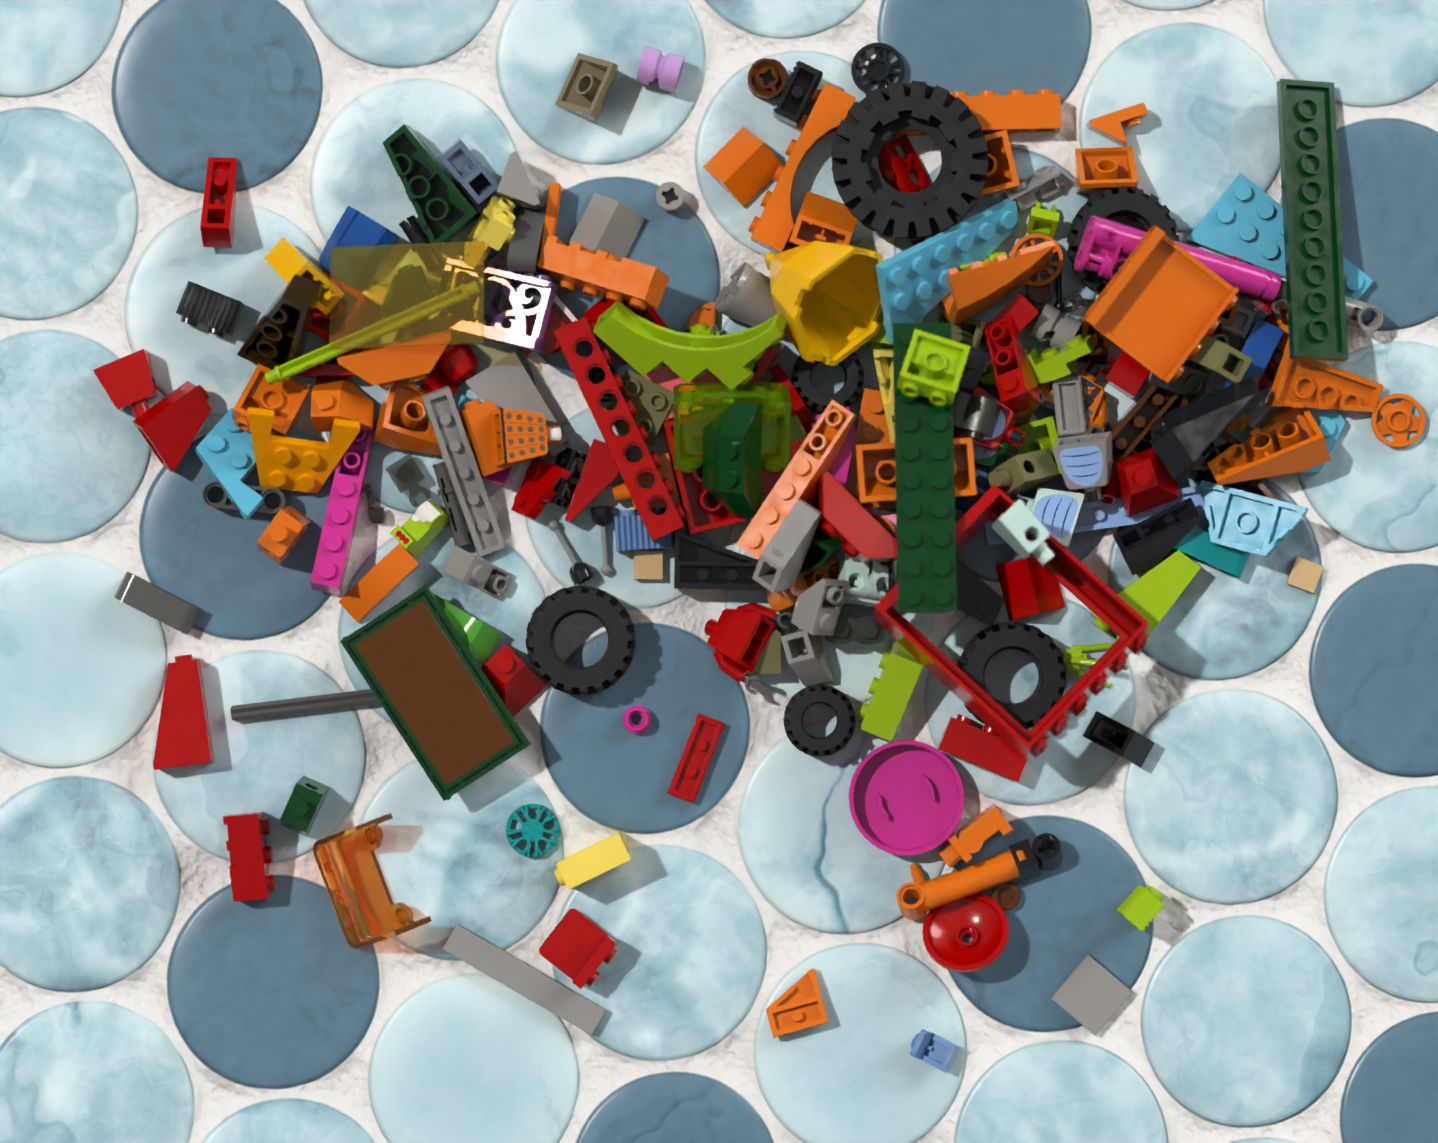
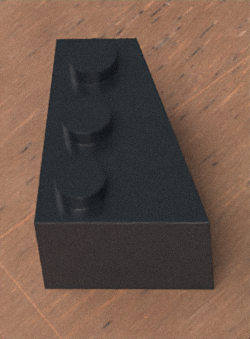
(711, 567)

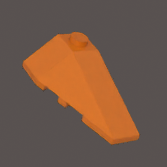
(404, 421)

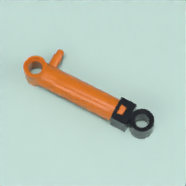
(1016, 863)

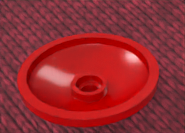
(971, 917)

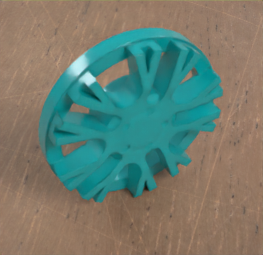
(532, 830)

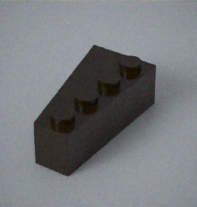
(284, 326)

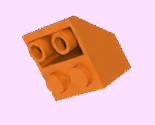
(822, 221)

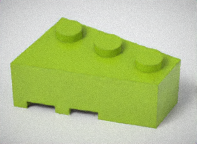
(890, 692)

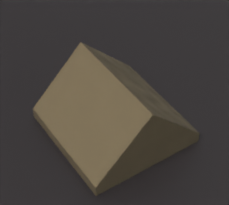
(587, 86)

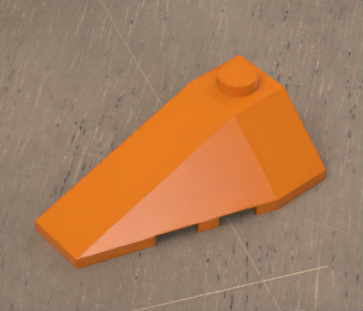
(1281, 447)

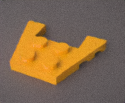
(293, 461)

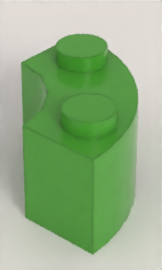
(476, 634)

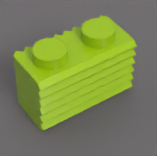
(1141, 906)

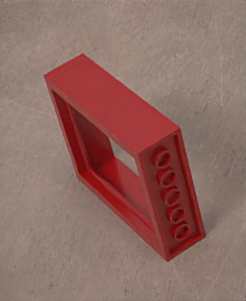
(1074, 577)

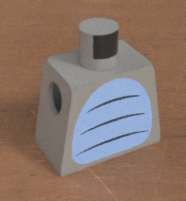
(1085, 462)

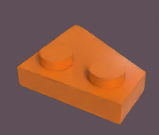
(798, 1007)

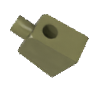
(1013, 474)

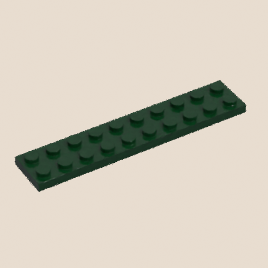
(1312, 220)
(923, 490)

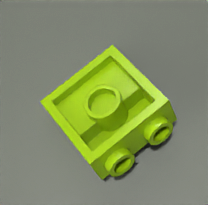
(932, 368)

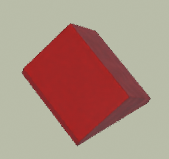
(1028, 588)

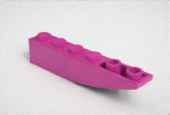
(342, 515)

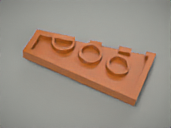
(1321, 387)

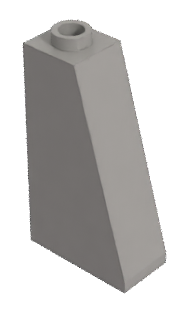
(511, 388)

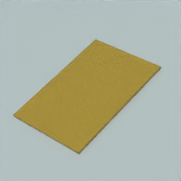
(407, 295)

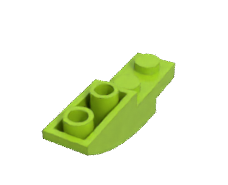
(1053, 363)

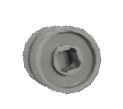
(1054, 328)

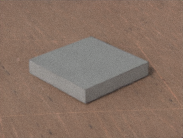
(1091, 994)

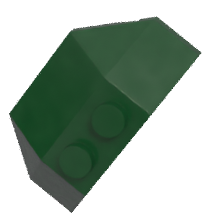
(734, 458)

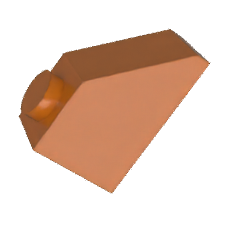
(341, 400)

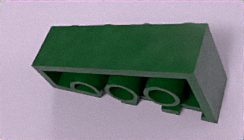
(436, 196)

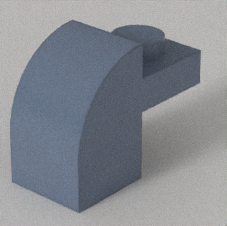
(468, 172)

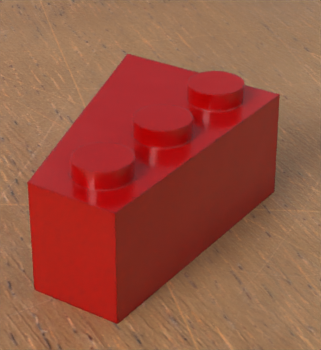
(249, 856)

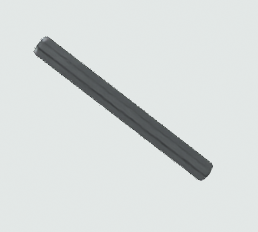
(303, 704)

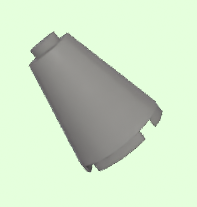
(746, 297)

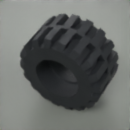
(817, 401)
(844, 727)

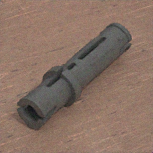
(456, 519)

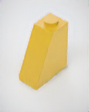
(290, 261)

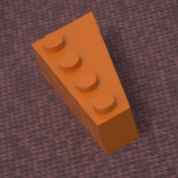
(602, 274)

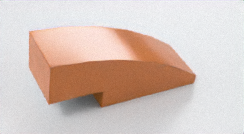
(379, 582)

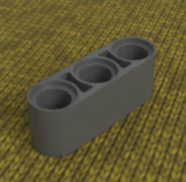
(526, 241)
(226, 503)
(157, 603)

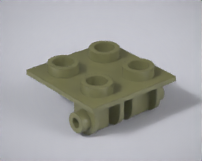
(649, 400)

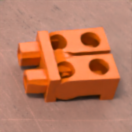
(973, 834)

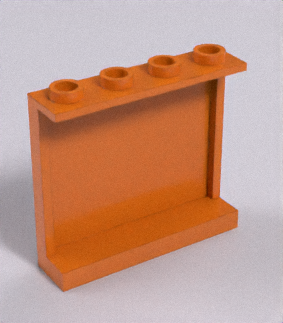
(1160, 305)

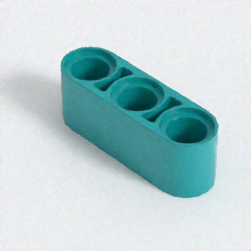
(1198, 546)

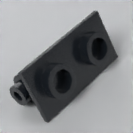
(574, 464)

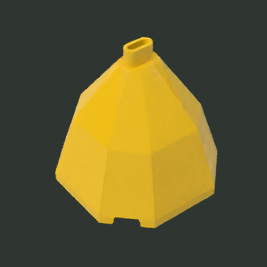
(827, 298)

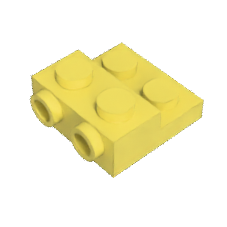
(494, 224)

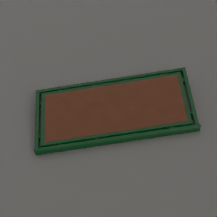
(435, 692)

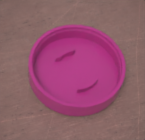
(906, 797)

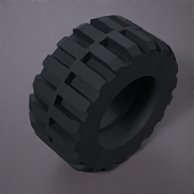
(1115, 204)
(542, 631)
(1035, 644)

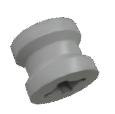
(669, 202)

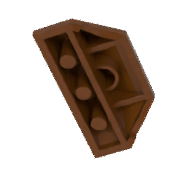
(1133, 429)

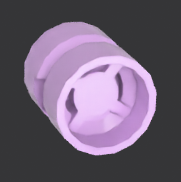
(660, 69)

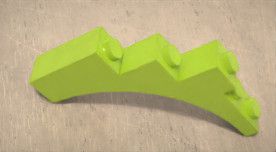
(688, 355)

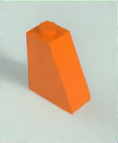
(479, 431)

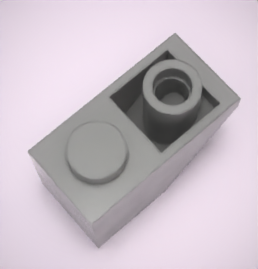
(478, 573)
(819, 607)
(806, 657)

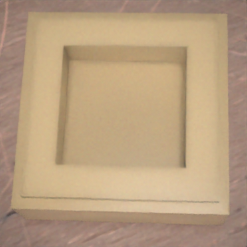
(648, 565)
(1304, 575)

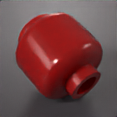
(458, 362)

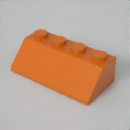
(877, 470)

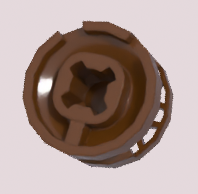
(767, 79)

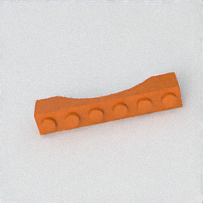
(776, 222)

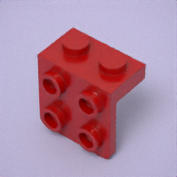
(578, 948)

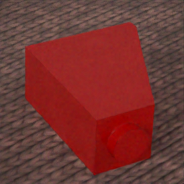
(174, 423)

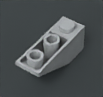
(787, 548)

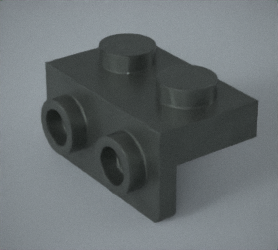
(1190, 382)

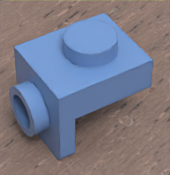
(934, 1050)

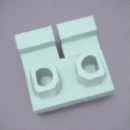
(865, 579)

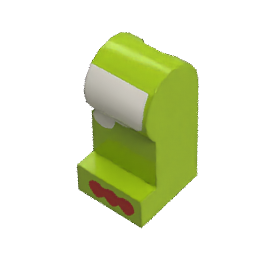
(421, 527)

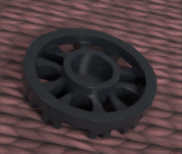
(877, 68)

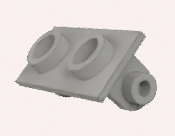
(1043, 180)

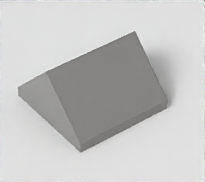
(517, 186)
(608, 226)

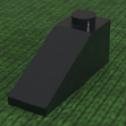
(1156, 536)

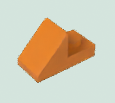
(1111, 124)

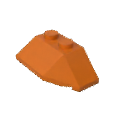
(391, 364)

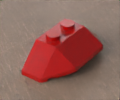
(853, 524)

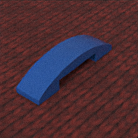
(1260, 347)

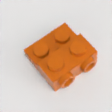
(282, 397)

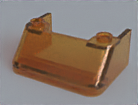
(359, 887)

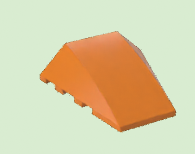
(990, 282)

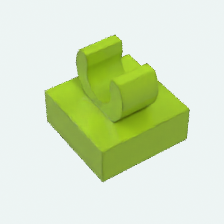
(1043, 220)

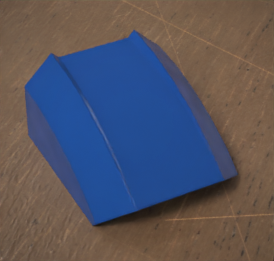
(355, 230)

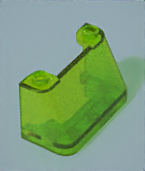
(700, 403)

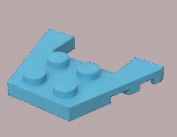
(231, 458)

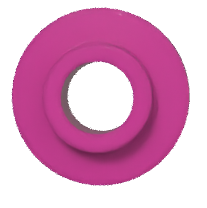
(636, 709)

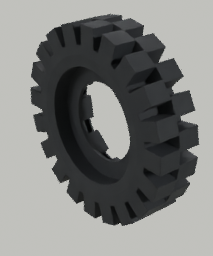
(909, 108)

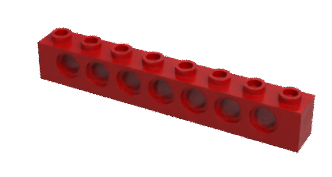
(568, 339)

